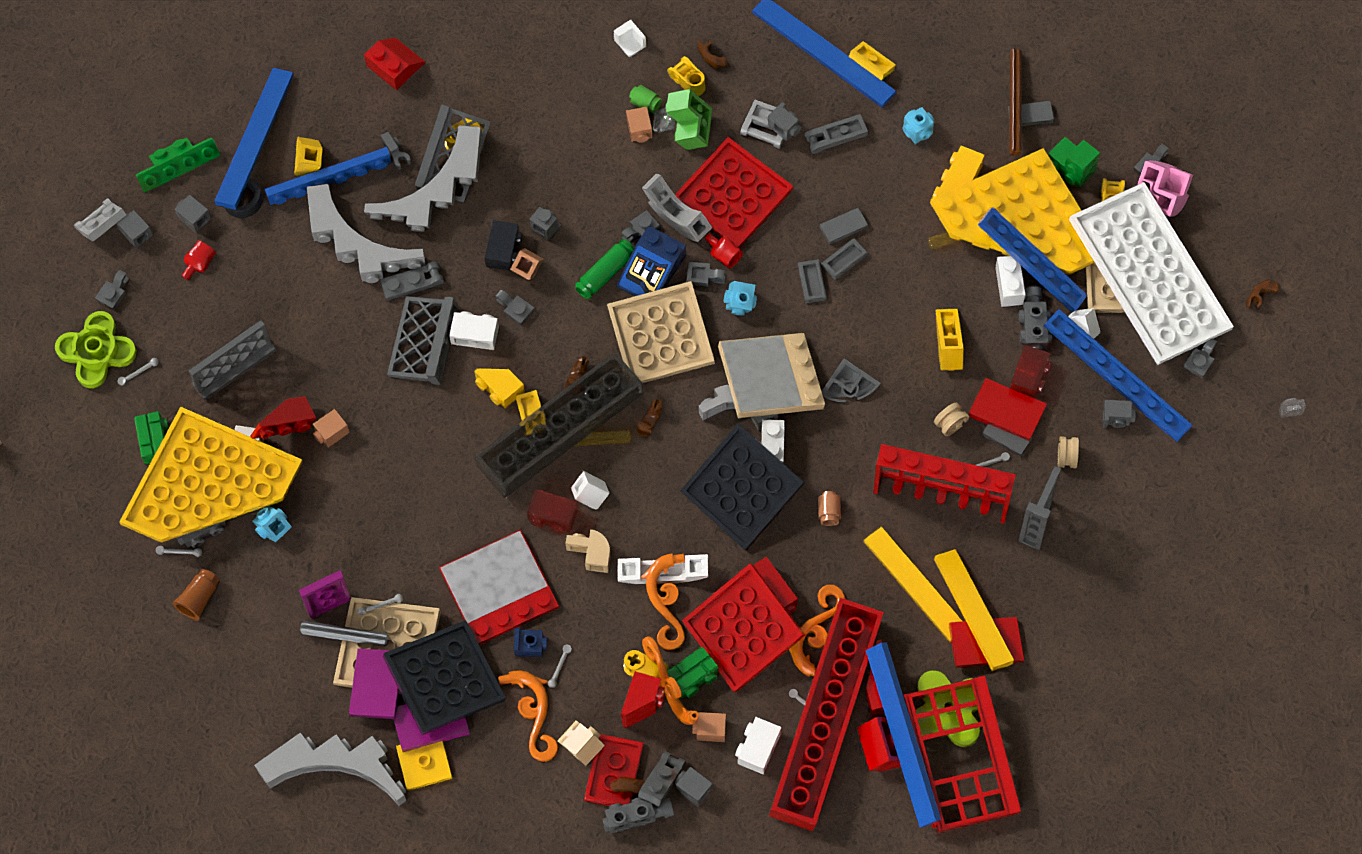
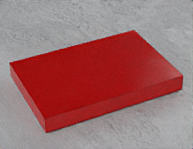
(1007, 409)
(967, 651)
(615, 760)

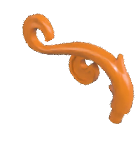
(660, 603)
(812, 626)
(536, 684)
(672, 690)

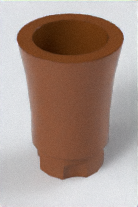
(197, 594)

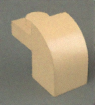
(595, 546)

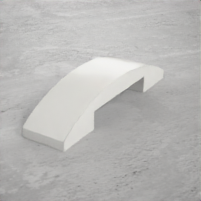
(692, 569)

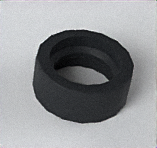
(253, 206)

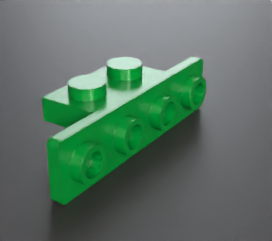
(175, 161)

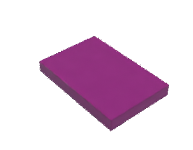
(325, 594)
(373, 687)
(411, 738)

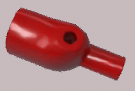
(724, 250)
(198, 259)

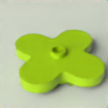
(91, 363)
(949, 719)

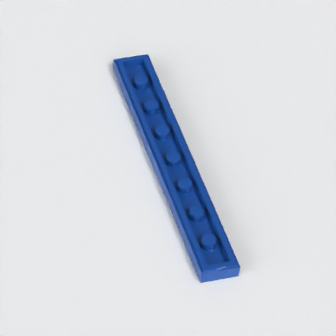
(824, 52)
(254, 139)
(1117, 375)
(903, 735)

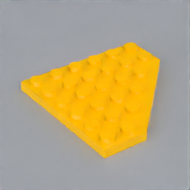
(1030, 198)
(205, 478)

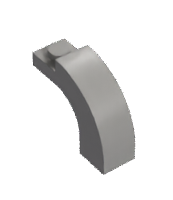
(668, 207)
(723, 401)

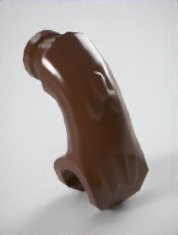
(712, 60)
(1263, 287)
(578, 370)
(648, 422)
(627, 784)

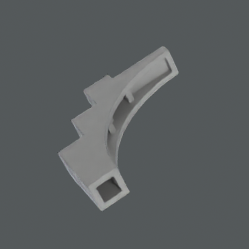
(417, 207)
(349, 245)
(299, 757)

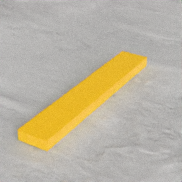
(912, 581)
(974, 610)

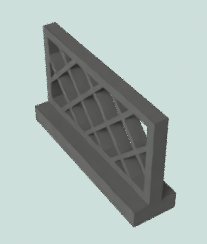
(437, 141)
(440, 345)
(232, 361)
(1037, 515)

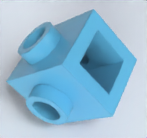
(918, 125)
(739, 291)
(271, 523)

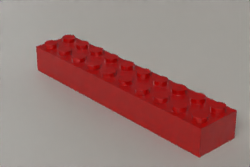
(825, 715)

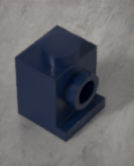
(524, 649)

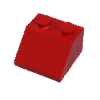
(393, 61)
(642, 698)
(878, 745)

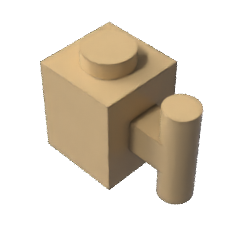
(581, 742)

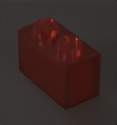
(1030, 370)
(552, 511)

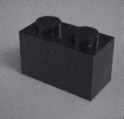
(502, 245)

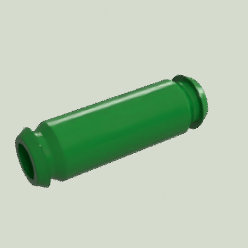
(604, 269)

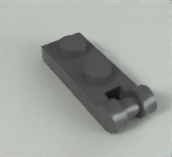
(836, 133)
(411, 281)
(661, 778)

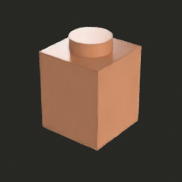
(639, 124)
(527, 264)
(330, 428)
(710, 727)

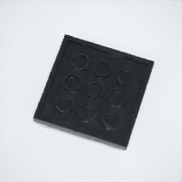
(742, 486)
(443, 677)

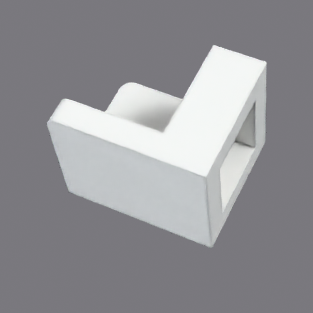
(630, 38)
(1087, 321)
(590, 490)

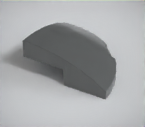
(858, 384)

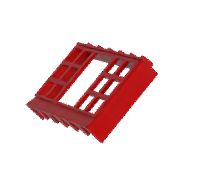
(945, 470)
(994, 744)

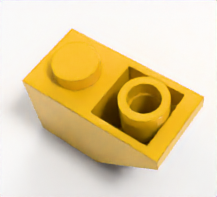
(307, 156)
(500, 384)

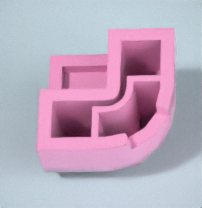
(1166, 185)

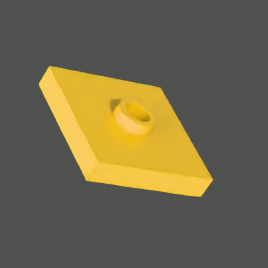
(424, 765)

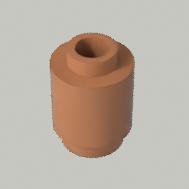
(829, 508)

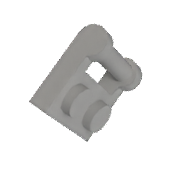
(759, 115)
(100, 220)

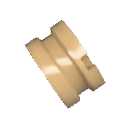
(951, 419)
(1068, 452)

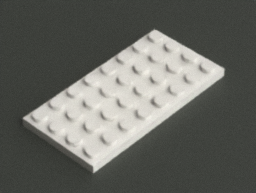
(1151, 273)

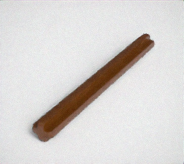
(1015, 126)

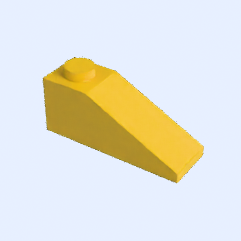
(949, 339)

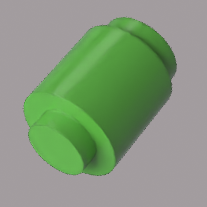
(644, 97)

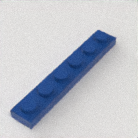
(334, 174)
(1032, 259)

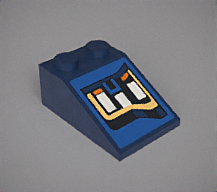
(651, 263)

